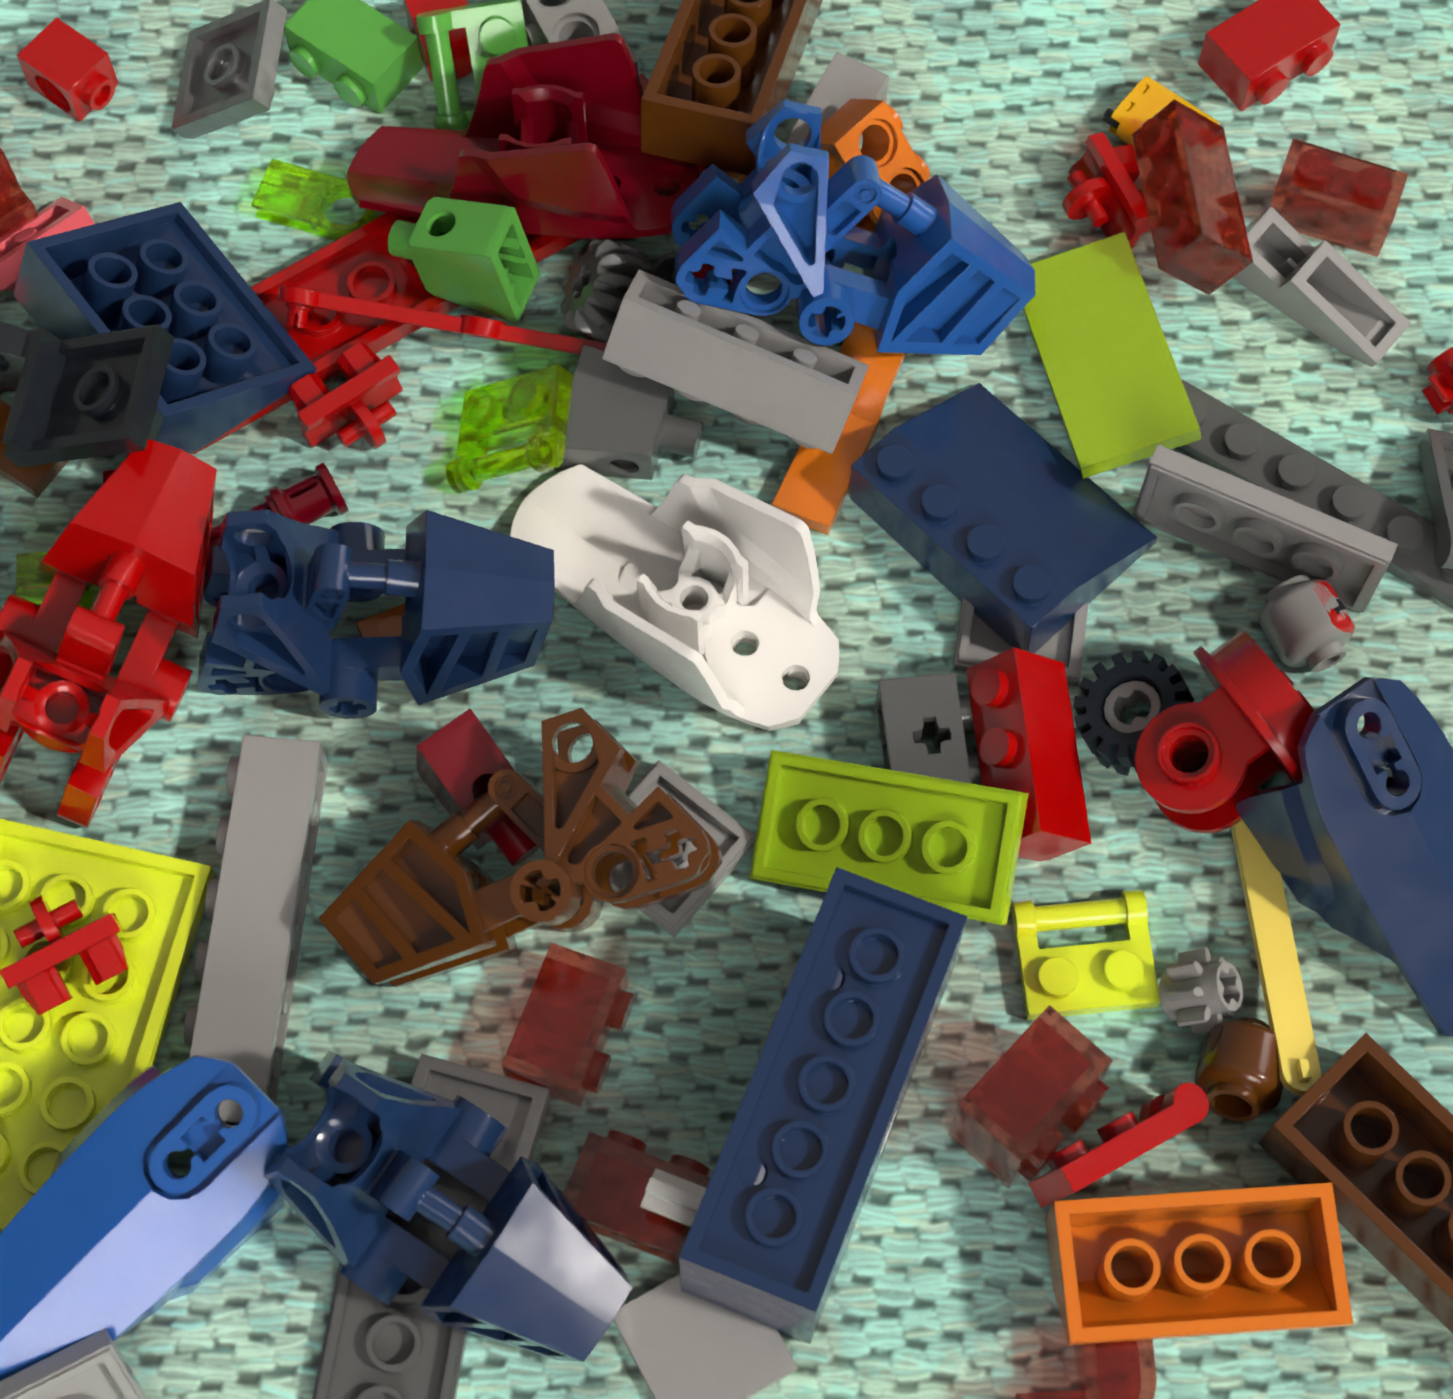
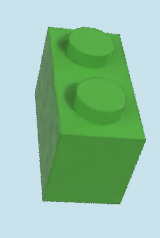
(354, 50)

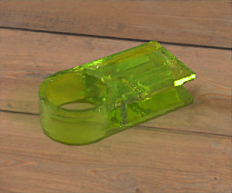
(300, 199)

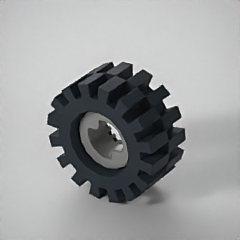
(1122, 688)

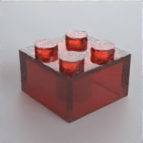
(1029, 1097)

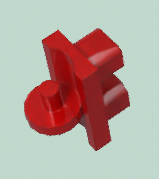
(1106, 189)
(352, 408)
(37, 973)

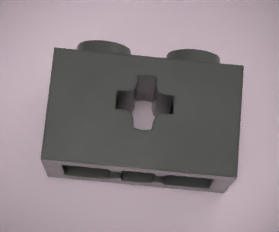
(926, 709)

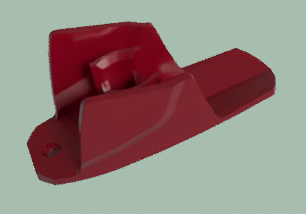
(547, 137)

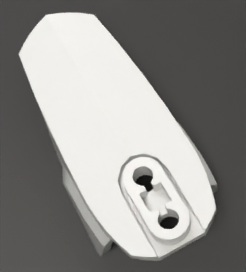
(691, 586)

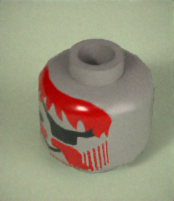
(1306, 623)

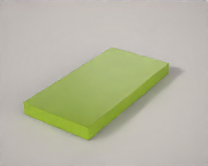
(1107, 357)
(893, 827)

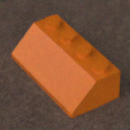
(1198, 1263)

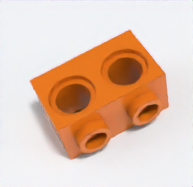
(882, 142)

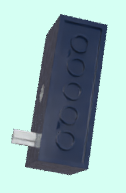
(816, 1108)

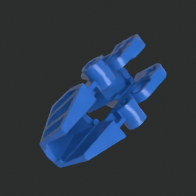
(930, 268)

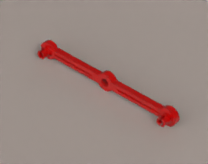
(302, 301)

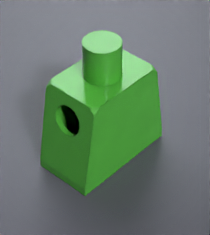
(470, 255)

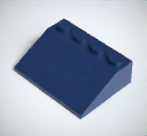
(168, 272)
(997, 515)

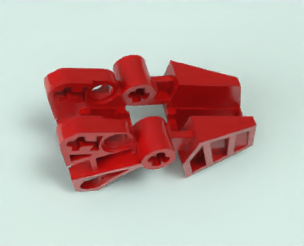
(136, 538)

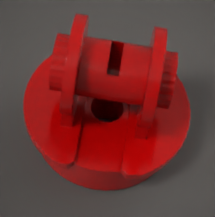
(1237, 732)

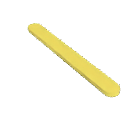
(1277, 963)

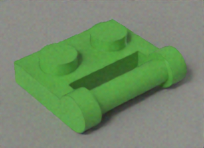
(490, 31)

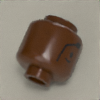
(1240, 1069)

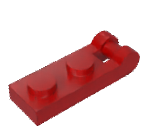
(1121, 1142)

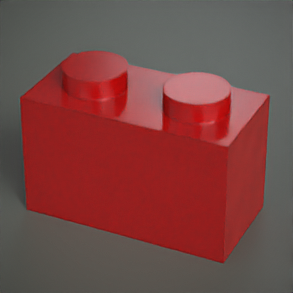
(1267, 47)

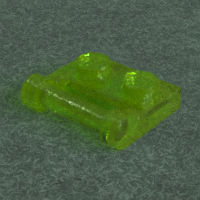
(507, 413)

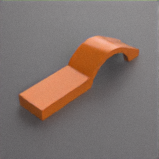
(820, 480)

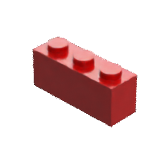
(1031, 747)

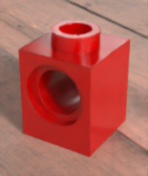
(68, 70)

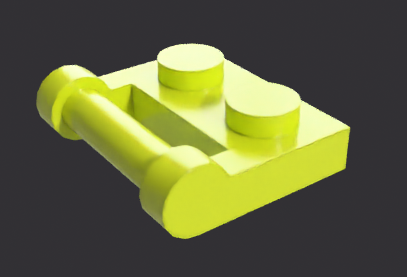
(1087, 975)

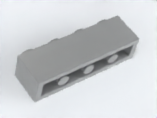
(735, 363)

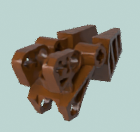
(435, 911)

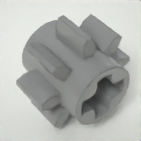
(1200, 990)

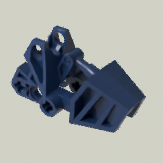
(280, 585)
(524, 1268)

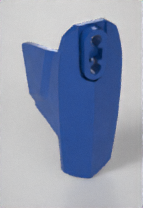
(119, 1228)

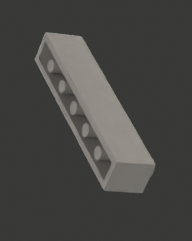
(257, 909)

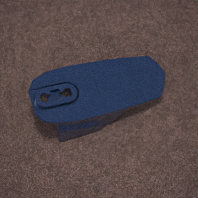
(1370, 840)

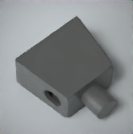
(622, 421)

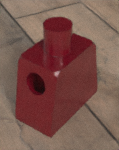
(457, 770)

